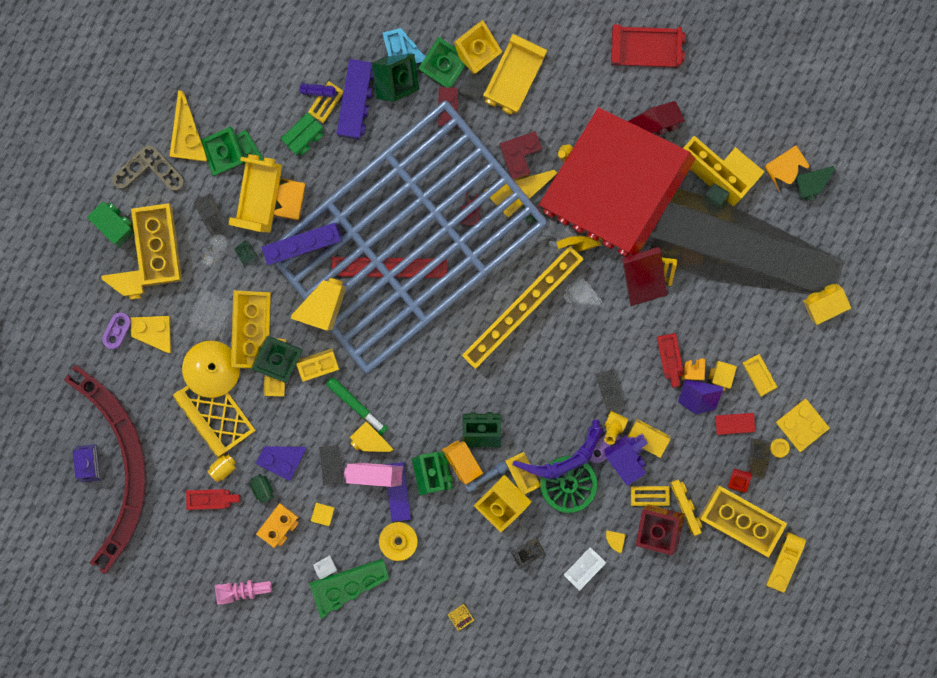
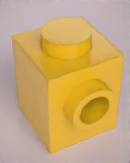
(722, 375)

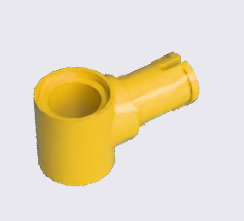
(614, 425)

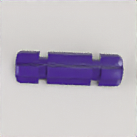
(317, 90)

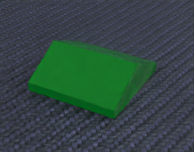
(442, 63)
(222, 151)

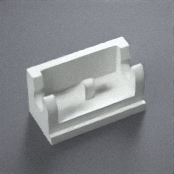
(584, 568)

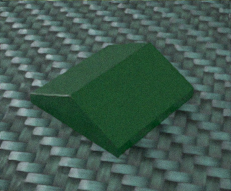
(276, 358)

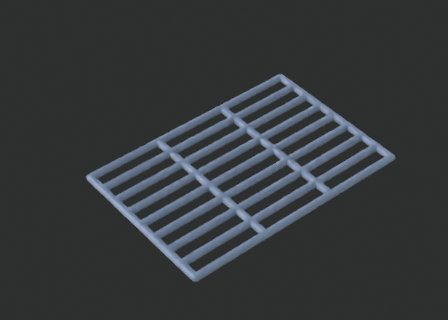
(435, 213)

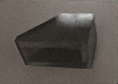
(211, 215)

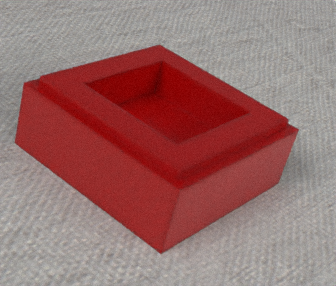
(739, 480)

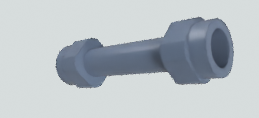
(501, 468)

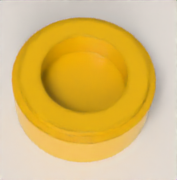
(779, 448)

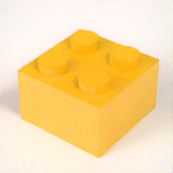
(502, 503)

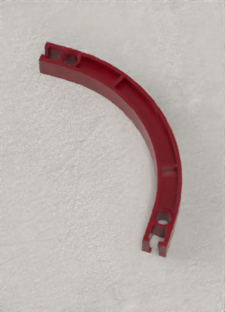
(133, 461)

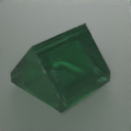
(717, 195)
(245, 252)

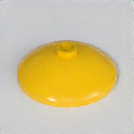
(205, 381)

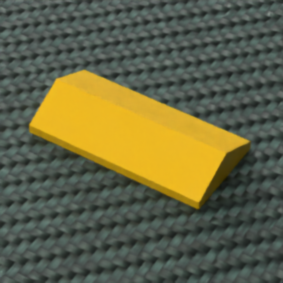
(249, 326)

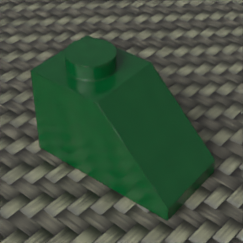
(812, 183)

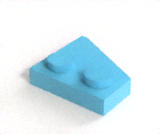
(399, 43)

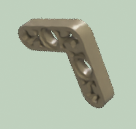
(145, 164)

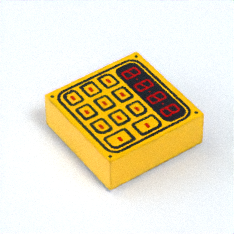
(460, 617)

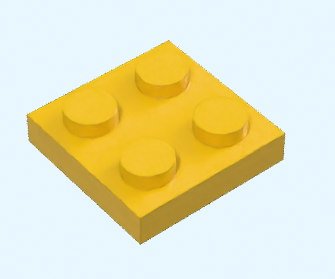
(802, 425)

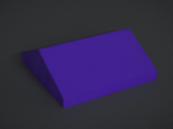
(700, 396)

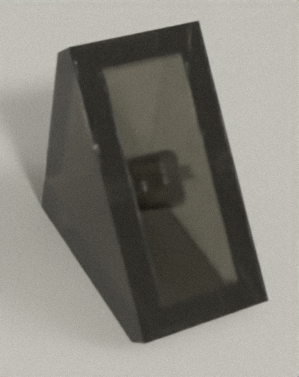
(758, 457)
(527, 552)

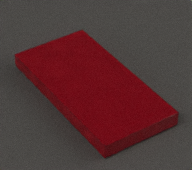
(644, 276)

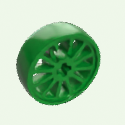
(576, 508)

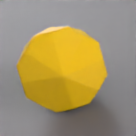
(564, 152)

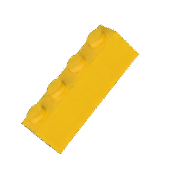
(714, 170)

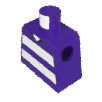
(86, 463)

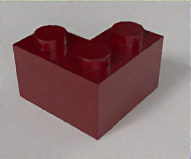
(660, 119)
(516, 150)

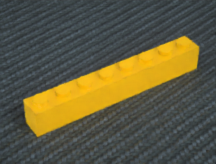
(522, 307)

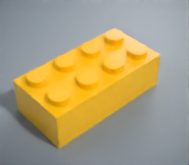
(156, 244)
(742, 521)

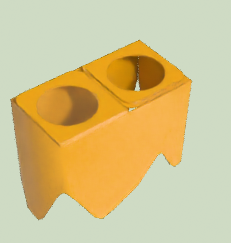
(786, 166)
(291, 199)

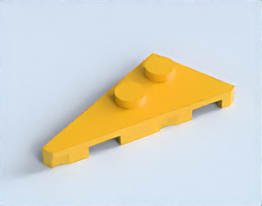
(185, 137)
(528, 185)

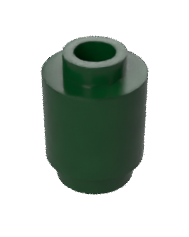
(261, 488)

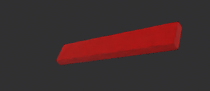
(390, 263)

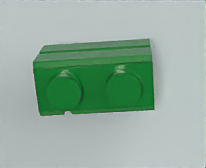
(302, 135)

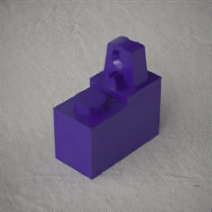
(625, 458)

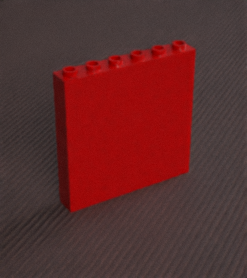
(616, 182)

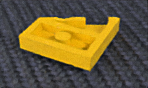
(152, 331)

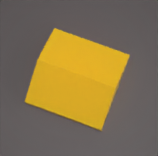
(477, 47)

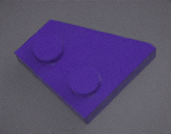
(281, 460)

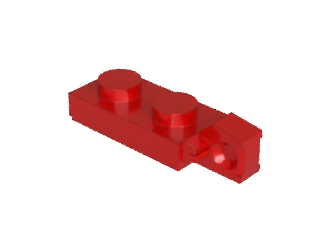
(670, 358)
(210, 499)

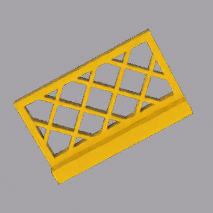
(203, 427)

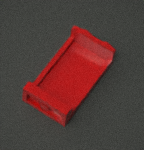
(647, 46)

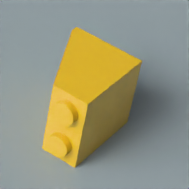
(322, 305)

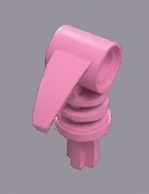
(226, 592)

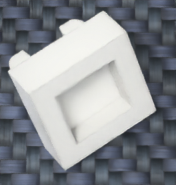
(325, 567)

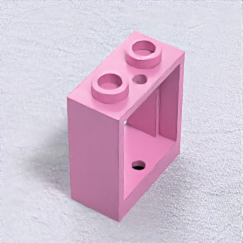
(373, 474)

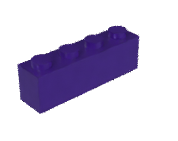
(355, 99)
(302, 244)

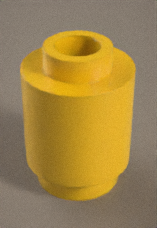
(222, 467)

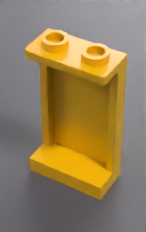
(514, 74)
(258, 194)

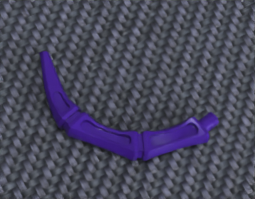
(579, 458)

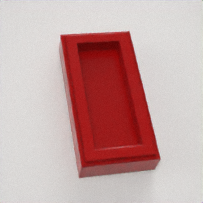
(734, 423)

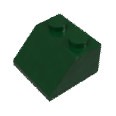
(395, 77)

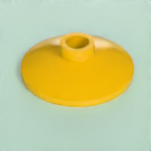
(390, 548)

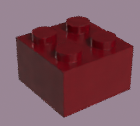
(660, 529)

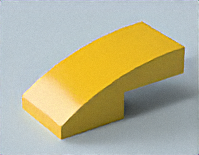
(580, 243)

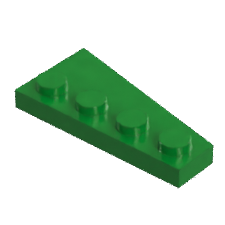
(347, 585)

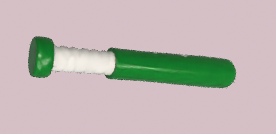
(337, 388)

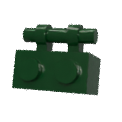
(481, 430)

